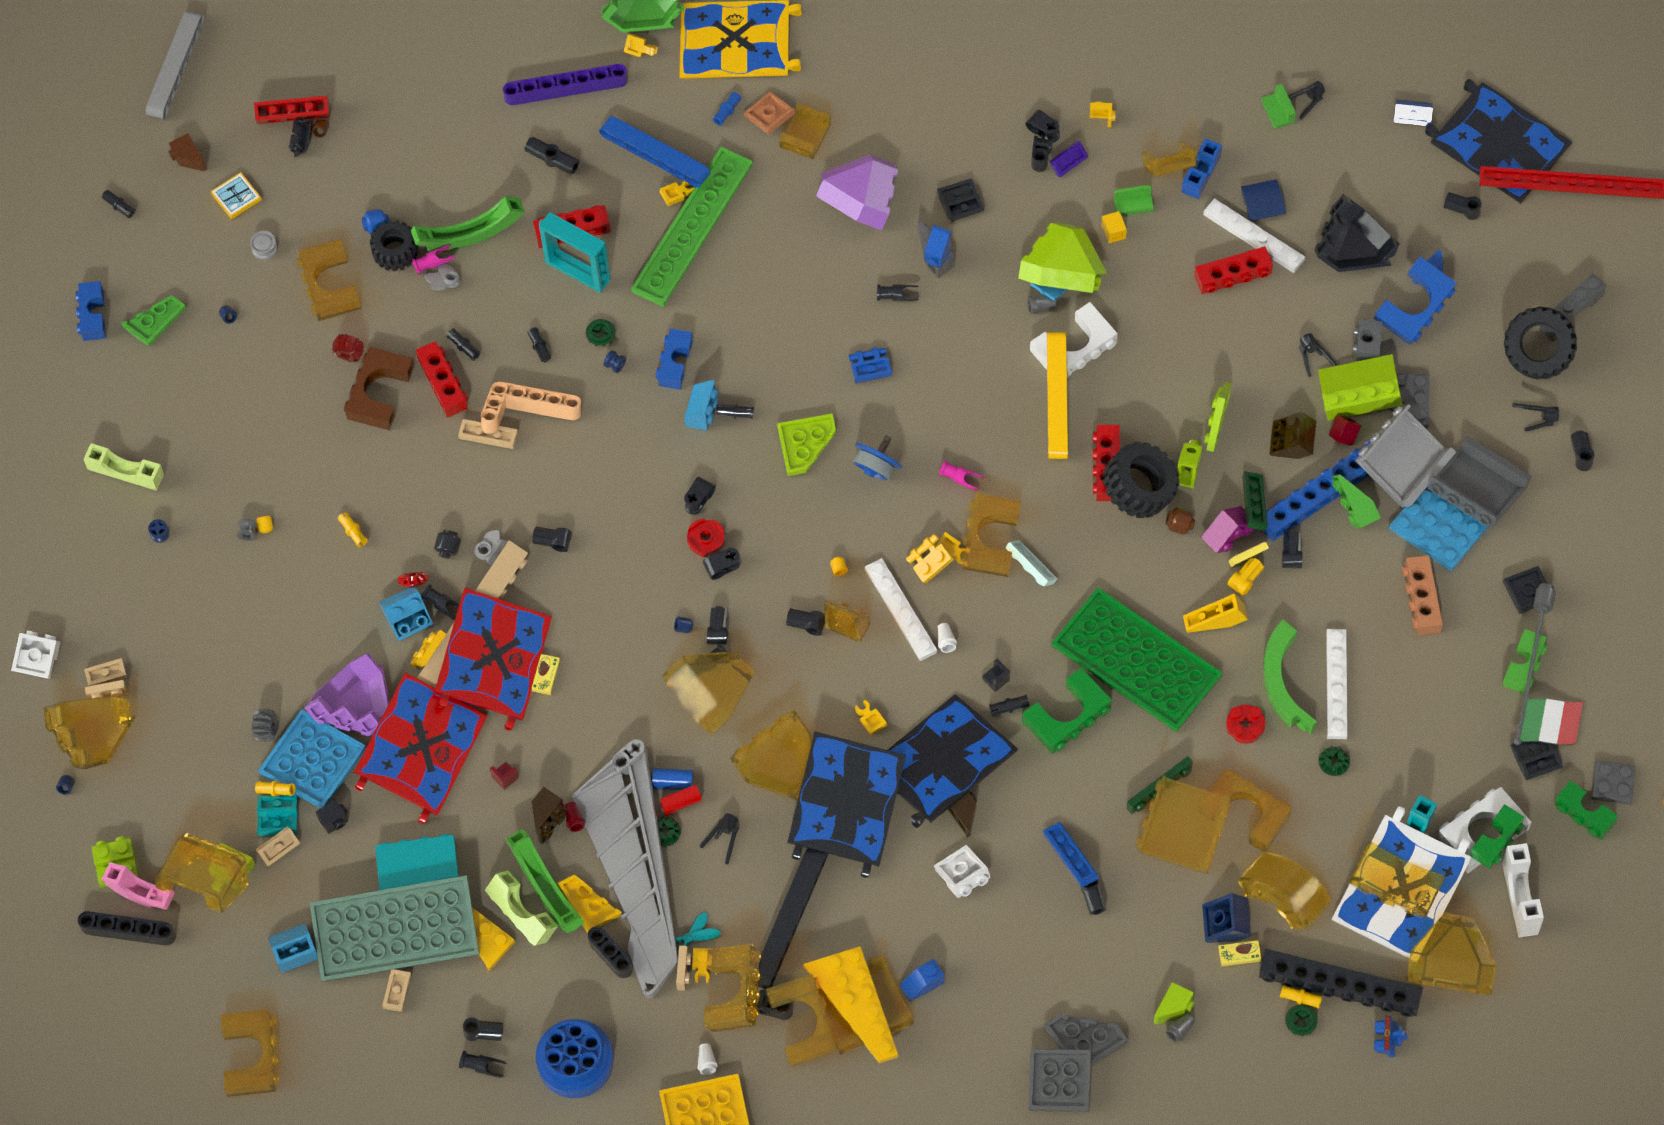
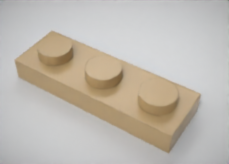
(503, 437)

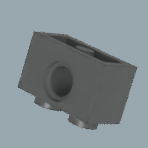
(1371, 331)

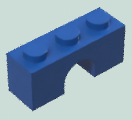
(1205, 164)
(89, 297)
(677, 344)

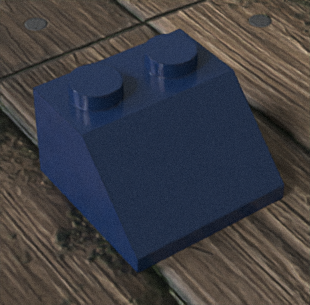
(1226, 919)

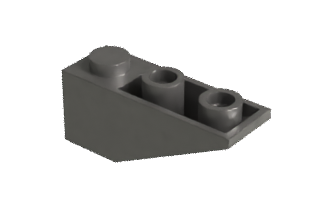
(924, 233)

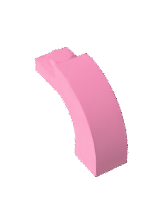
(128, 885)

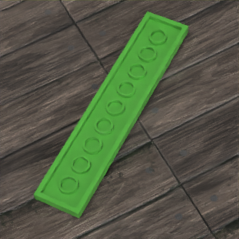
(691, 227)

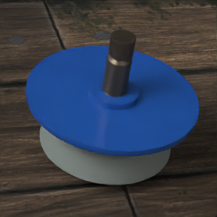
(875, 461)

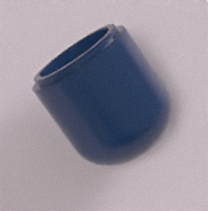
(224, 311)
(683, 624)
(67, 781)

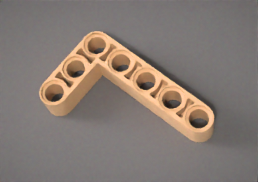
(526, 399)

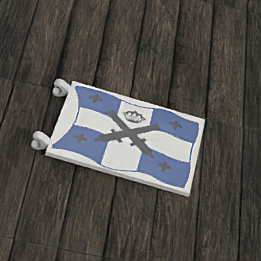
(1392, 925)

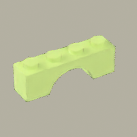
(140, 473)
(505, 893)

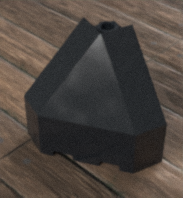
(1354, 239)

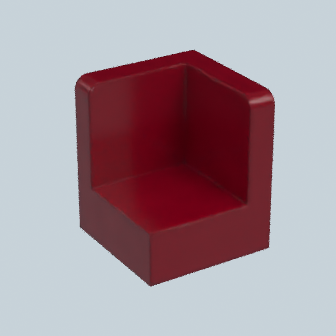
(1344, 430)
(504, 775)

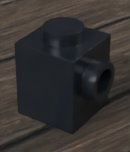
(332, 816)

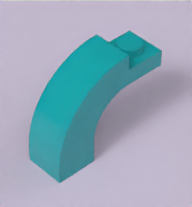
(1421, 814)

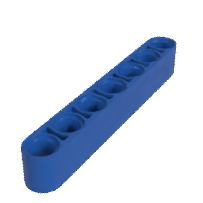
(654, 151)

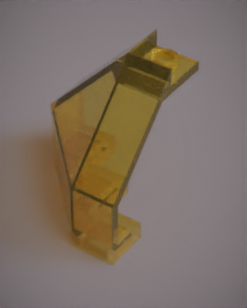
(709, 685)
(89, 728)
(776, 756)
(1453, 957)

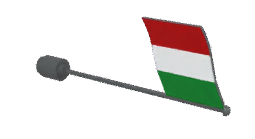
(1546, 718)

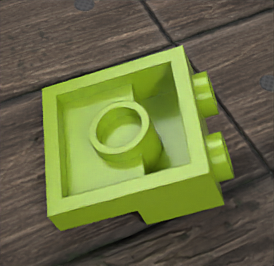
(117, 852)

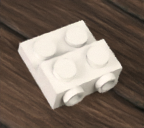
(35, 654)
(962, 871)

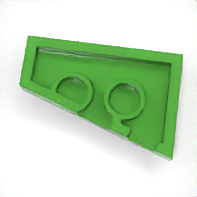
(154, 322)

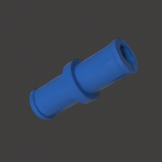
(726, 108)

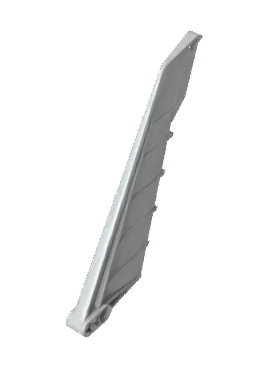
(614, 834)

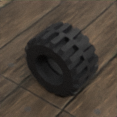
(391, 233)

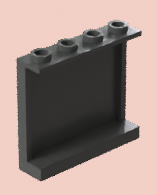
(1480, 483)

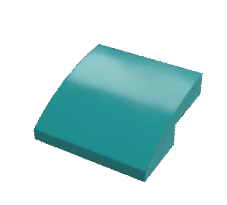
(276, 814)

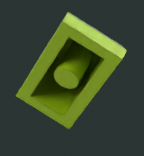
(1174, 1004)

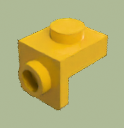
(1102, 110)

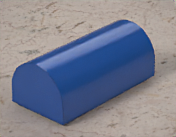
(672, 778)

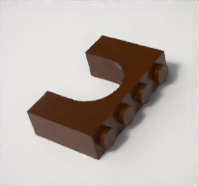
(376, 365)

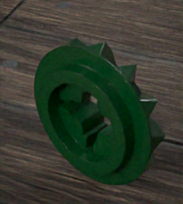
(596, 326)
(1339, 767)
(673, 834)
(1303, 1012)

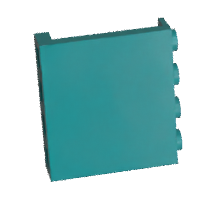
(416, 861)

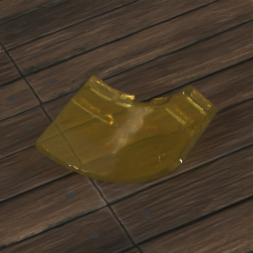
(1396, 881)
(1288, 886)

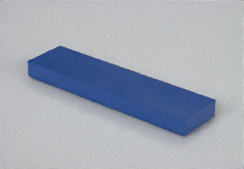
(1070, 854)

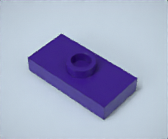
(1069, 159)

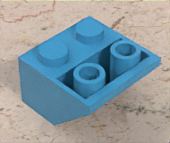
(701, 405)
(406, 613)
(293, 948)

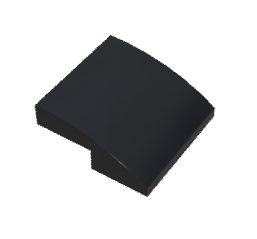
(960, 200)
(1536, 758)

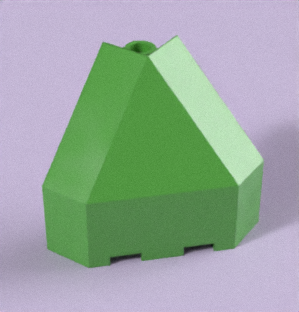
(641, 14)

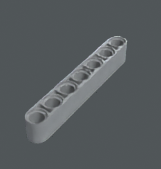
(175, 65)

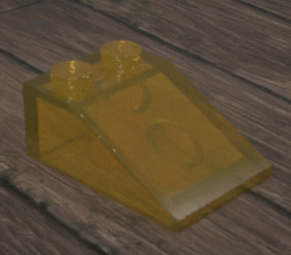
(846, 620)

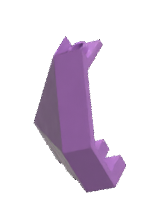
(860, 189)
(352, 697)

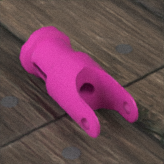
(431, 260)
(958, 474)

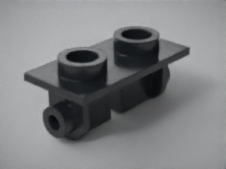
(299, 143)

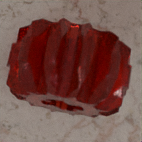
(348, 347)

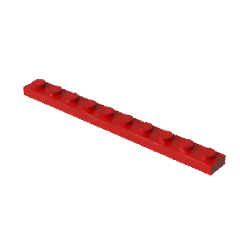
(1571, 182)

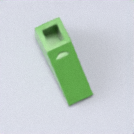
(1359, 506)

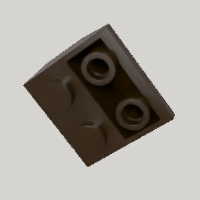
(1293, 436)
(547, 812)

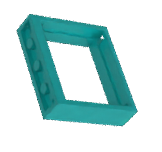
(593, 276)

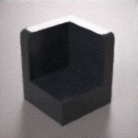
(997, 676)

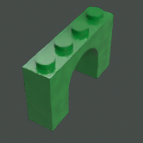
(1056, 734)

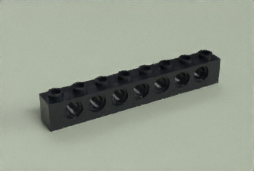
(1350, 978)

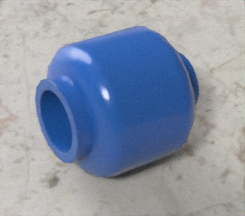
(373, 219)

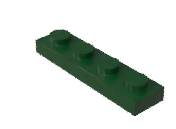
(1254, 501)
(1139, 801)

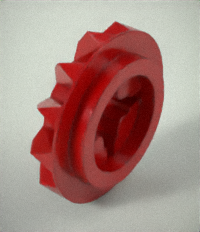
(413, 579)

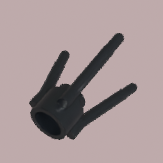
(1314, 91)
(1310, 344)
(1549, 414)
(725, 825)

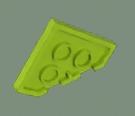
(1216, 419)
(804, 441)

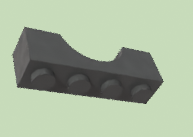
(1584, 295)

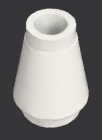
(946, 639)
(706, 1060)

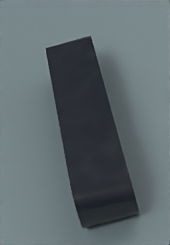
(119, 922)

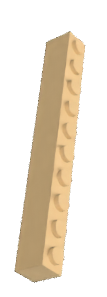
(494, 585)

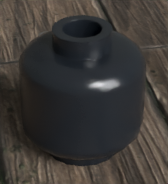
(447, 543)

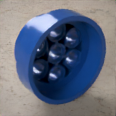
(584, 1079)

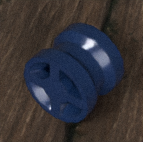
(614, 361)
(154, 529)

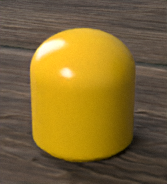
(265, 524)
(838, 566)

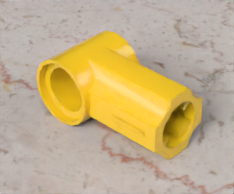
(1243, 580)

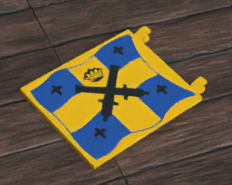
(736, 39)

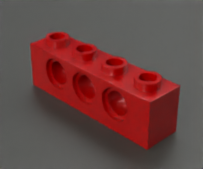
(290, 109)
(597, 213)
(1223, 267)
(452, 403)
(1104, 435)

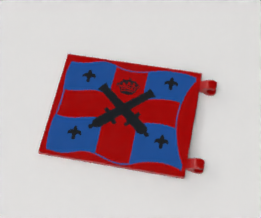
(492, 655)
(419, 746)

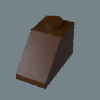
(186, 153)

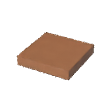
(769, 113)

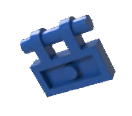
(870, 369)

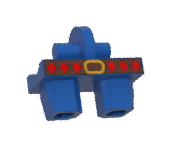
(1391, 1034)

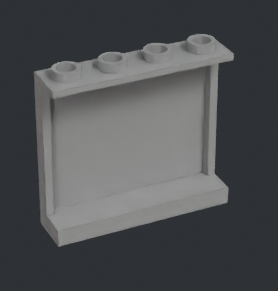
(1403, 457)

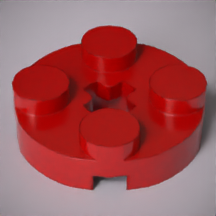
(706, 527)
(1237, 730)

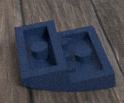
(1263, 200)

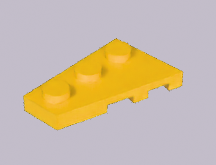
(591, 907)
(491, 940)

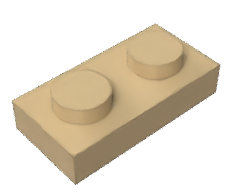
(106, 672)
(114, 688)
(277, 846)
(683, 976)
(396, 990)

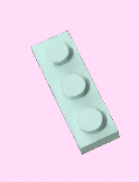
(1031, 563)

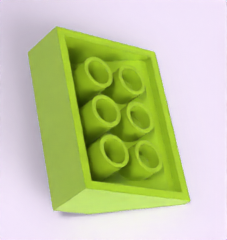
(1360, 387)

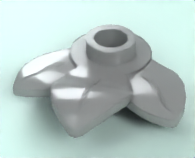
(444, 278)
(493, 544)

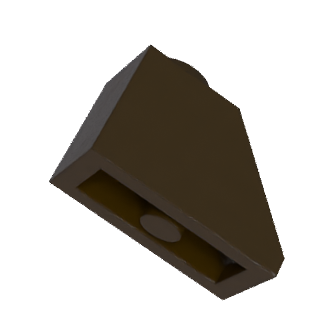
(964, 812)

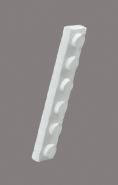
(1253, 235)
(901, 609)
(1336, 683)

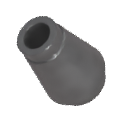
(1040, 303)
(1179, 1028)

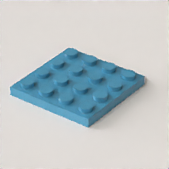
(1438, 529)
(313, 759)

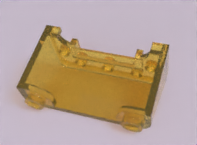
(206, 869)

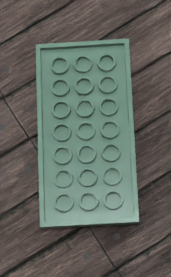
(394, 928)

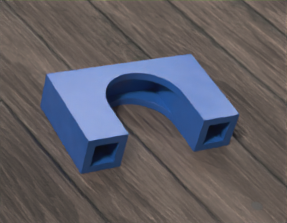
(1407, 325)

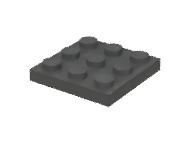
(1060, 1080)

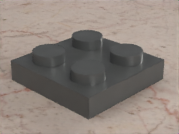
(1613, 782)

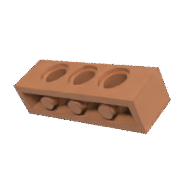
(1421, 567)

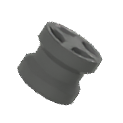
(247, 529)

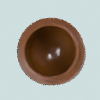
(320, 124)

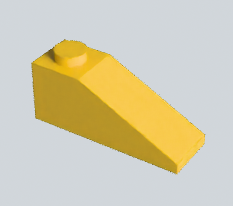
(1216, 615)

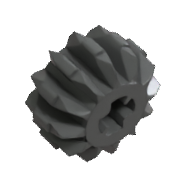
(264, 725)

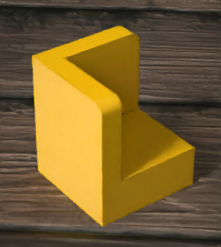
(1113, 227)

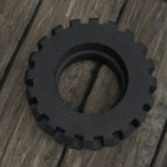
(1514, 342)
(1155, 466)

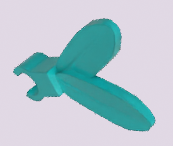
(698, 933)

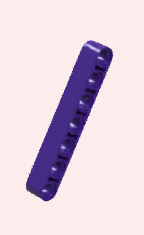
(557, 89)

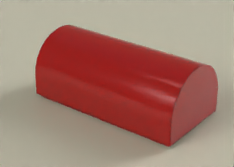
(680, 799)

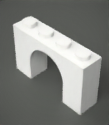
(1100, 337)
(1455, 831)
(1526, 912)

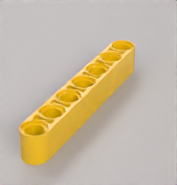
(1057, 395)

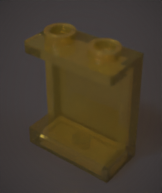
(805, 131)
(1170, 163)

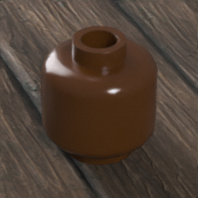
(1180, 520)

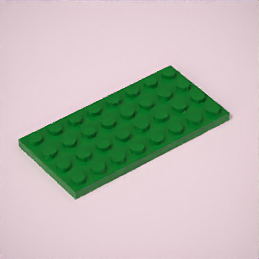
(1137, 659)

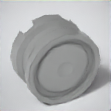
(263, 245)

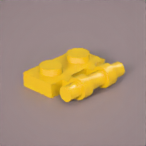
(933, 562)
(429, 646)

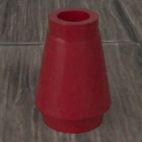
(574, 818)

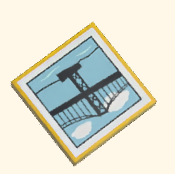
(236, 195)

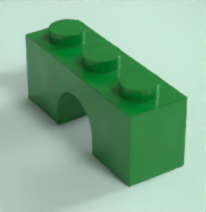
(1596, 822)
(1488, 850)

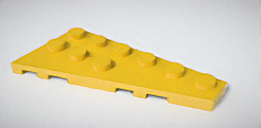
(852, 992)

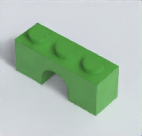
(1517, 674)

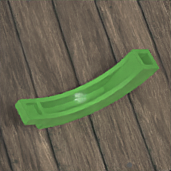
(471, 231)
(1276, 692)
(542, 882)

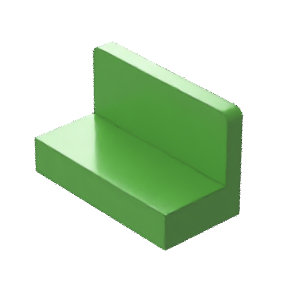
(1279, 107)
(1133, 200)

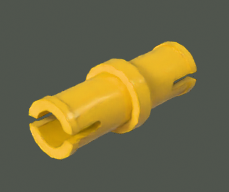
(352, 529)
(275, 788)
(1301, 996)

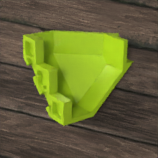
(1063, 260)

